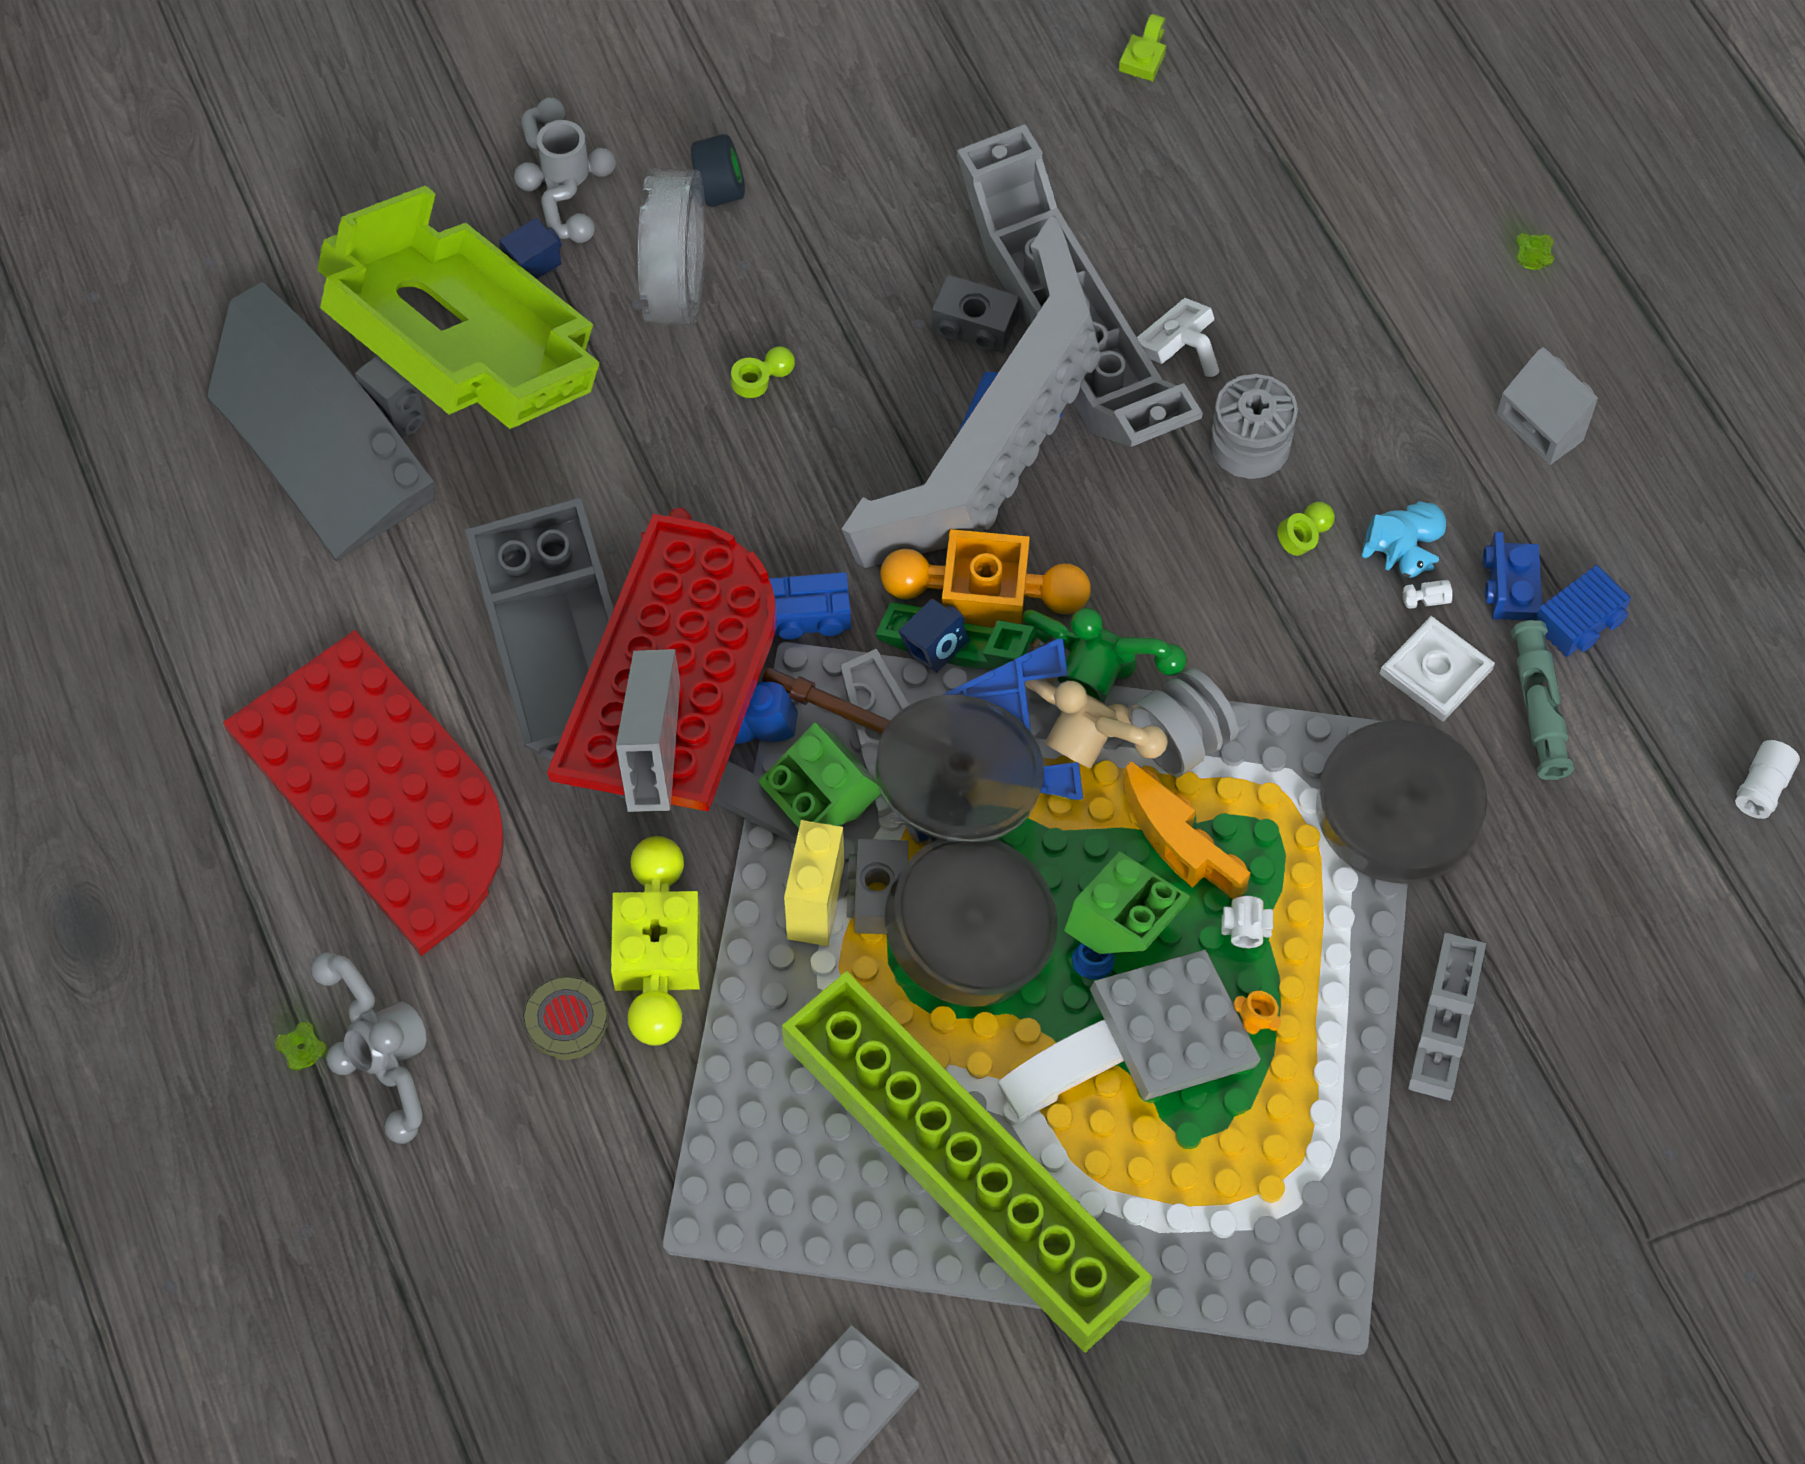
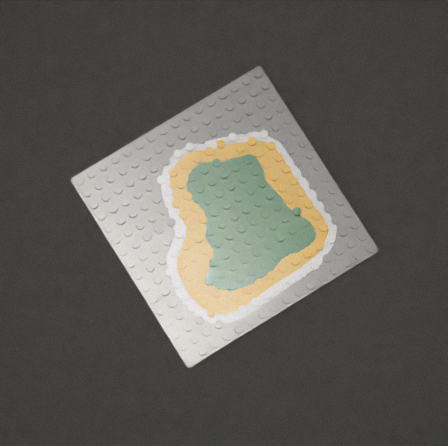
(1232, 1193)

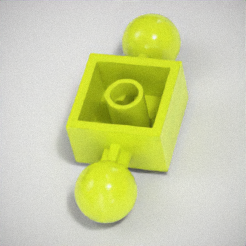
(660, 965)

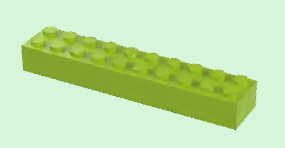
(967, 1161)

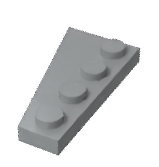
(873, 688)

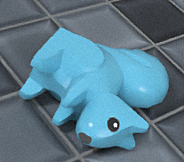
(1398, 534)

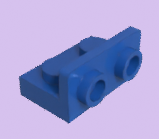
(1514, 579)

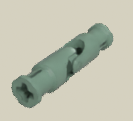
(1545, 721)

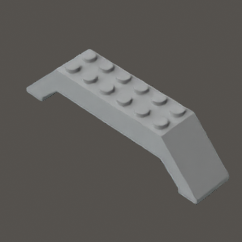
(1011, 204)
(1002, 429)

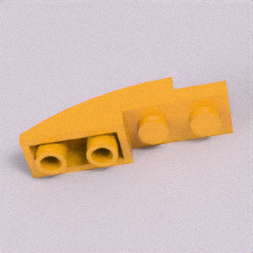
(1168, 826)

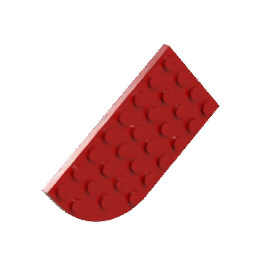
(719, 613)
(379, 787)

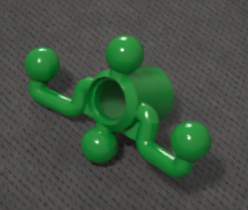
(1100, 655)

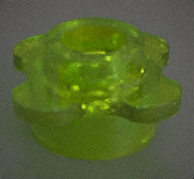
(1532, 258)
(303, 1057)

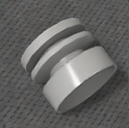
(1253, 426)
(1192, 717)

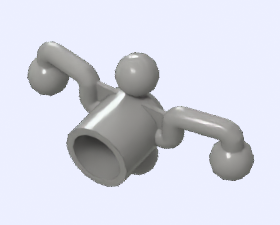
(562, 165)
(376, 1042)

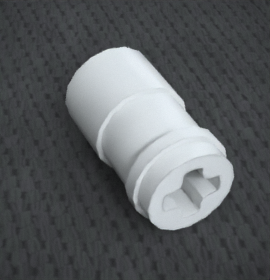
(1766, 779)

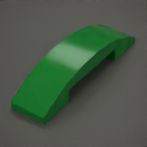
(986, 647)

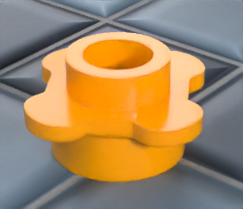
(1258, 1011)

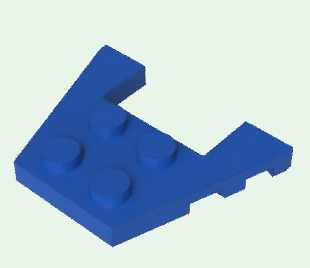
(1007, 689)

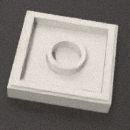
(1437, 668)

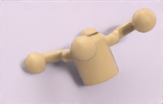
(1088, 724)

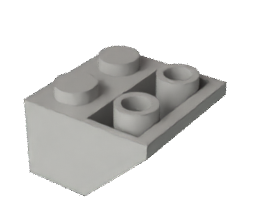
(1548, 406)

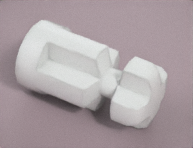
(1431, 594)

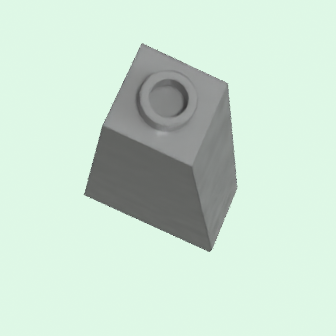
(649, 730)

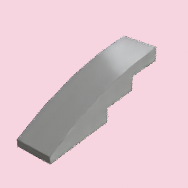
(1447, 1016)

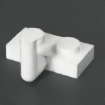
(1181, 327)

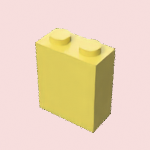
(814, 883)

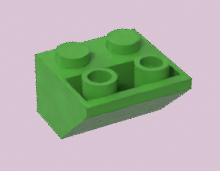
(820, 780)
(1124, 908)

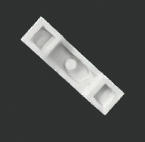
(1060, 1068)

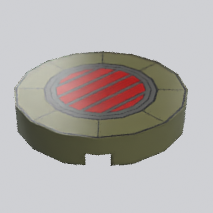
(565, 1017)

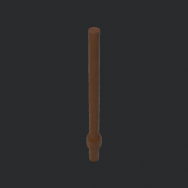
(804, 691)

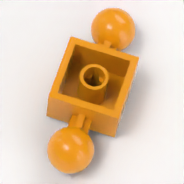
(986, 578)

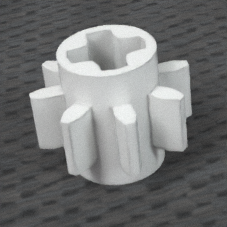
(1247, 922)

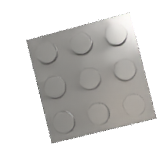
(1174, 1024)

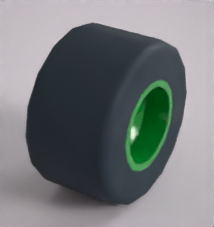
(719, 169)

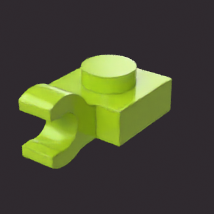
(1145, 53)

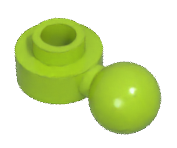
(778, 362)
(1300, 531)

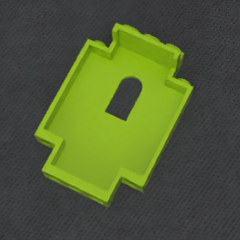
(516, 340)

